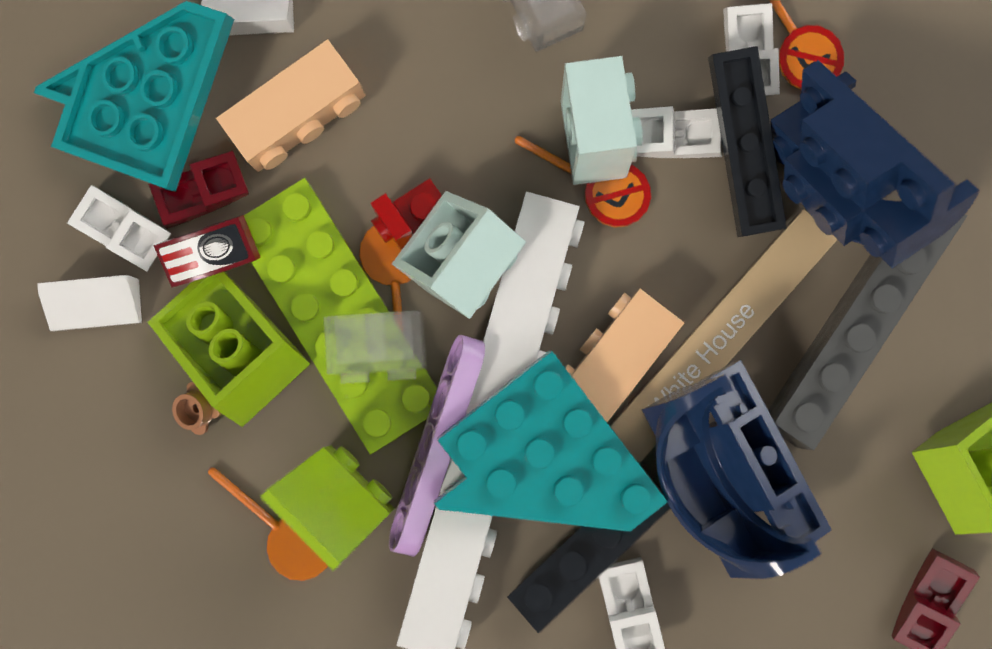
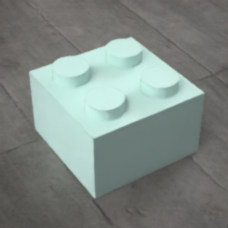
(599, 119)
(459, 253)

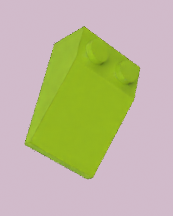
(228, 346)
(960, 471)
(330, 503)

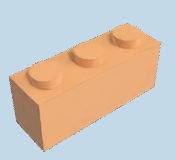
(292, 107)
(624, 351)

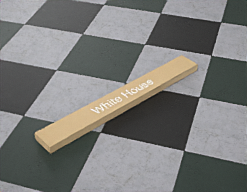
(728, 325)

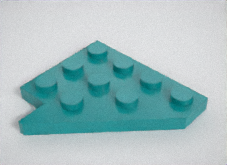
(142, 94)
(545, 457)

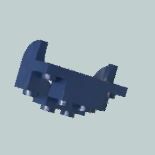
(849, 158)
(729, 471)

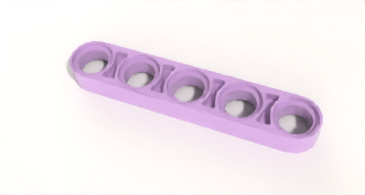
(430, 458)

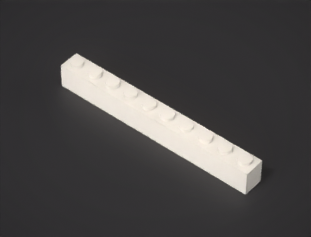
(512, 344)

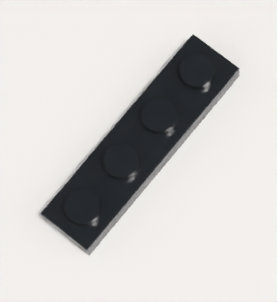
(747, 141)
(575, 569)

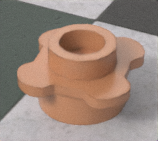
(193, 410)

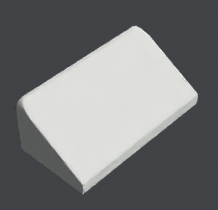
(256, 15)
(91, 302)

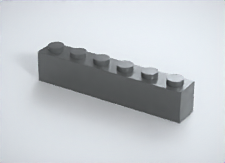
(850, 343)

